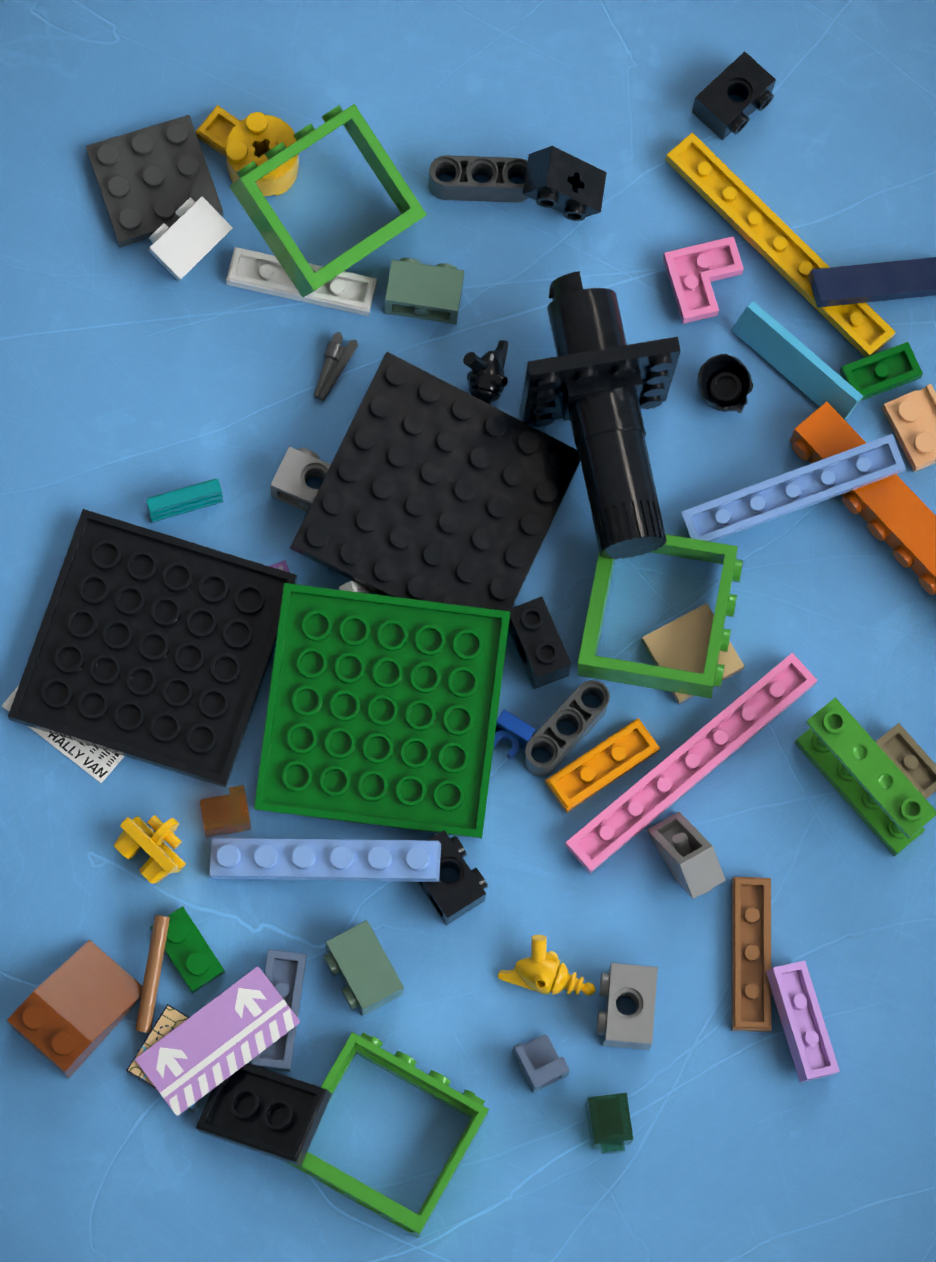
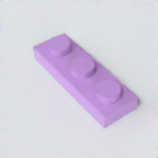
(802, 1021)

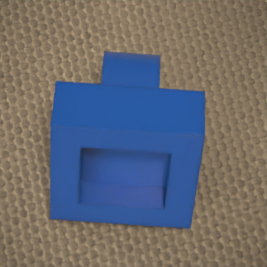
(513, 730)

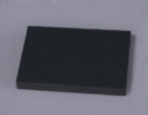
(265, 1113)

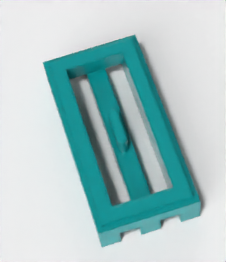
(184, 500)

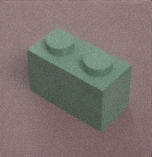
(424, 290)
(363, 967)

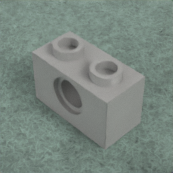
(291, 477)
(639, 985)

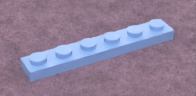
(794, 490)
(325, 859)

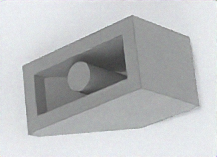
(687, 855)

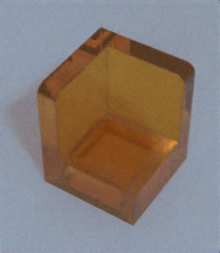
(226, 813)

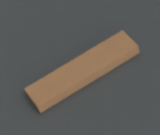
(750, 954)

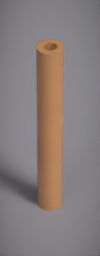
(152, 973)

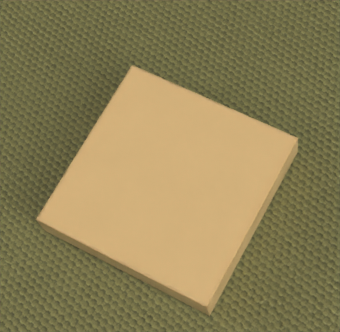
(685, 646)

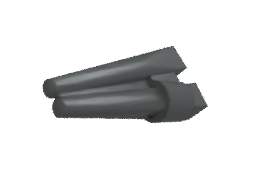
(335, 361)

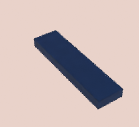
(873, 282)

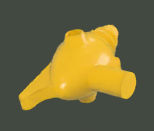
(544, 972)

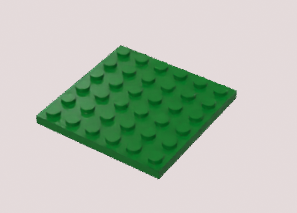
(382, 710)

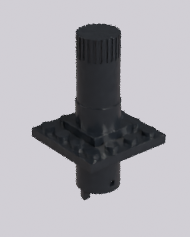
(601, 390)

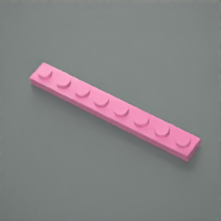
(690, 763)

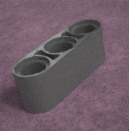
(465, 188)
(571, 711)

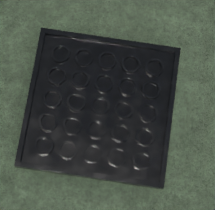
(436, 494)
(152, 648)

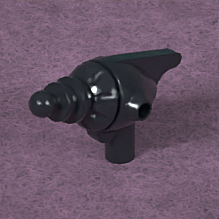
(487, 373)

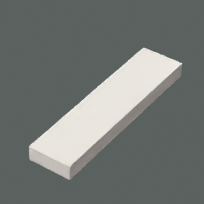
(266, 275)

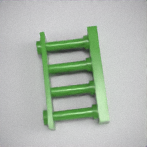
(865, 777)

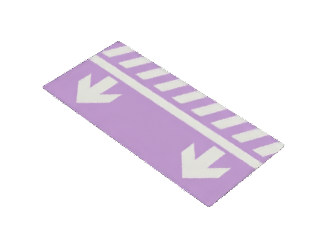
(217, 1040)

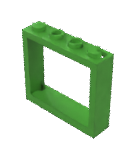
(275, 233)
(655, 676)
(432, 1084)

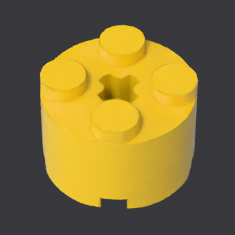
(254, 138)

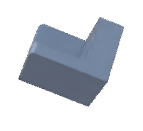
(540, 1063)

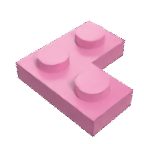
(694, 269)

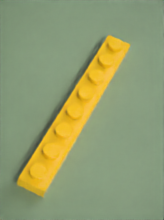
(772, 239)

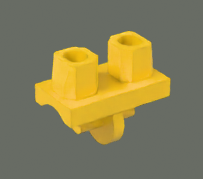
(139, 835)

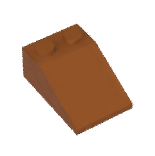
(76, 1008)

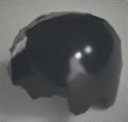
(724, 383)

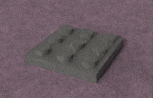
(150, 177)

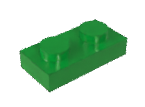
(882, 371)
(190, 952)

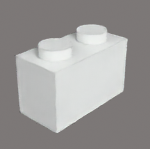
(189, 237)

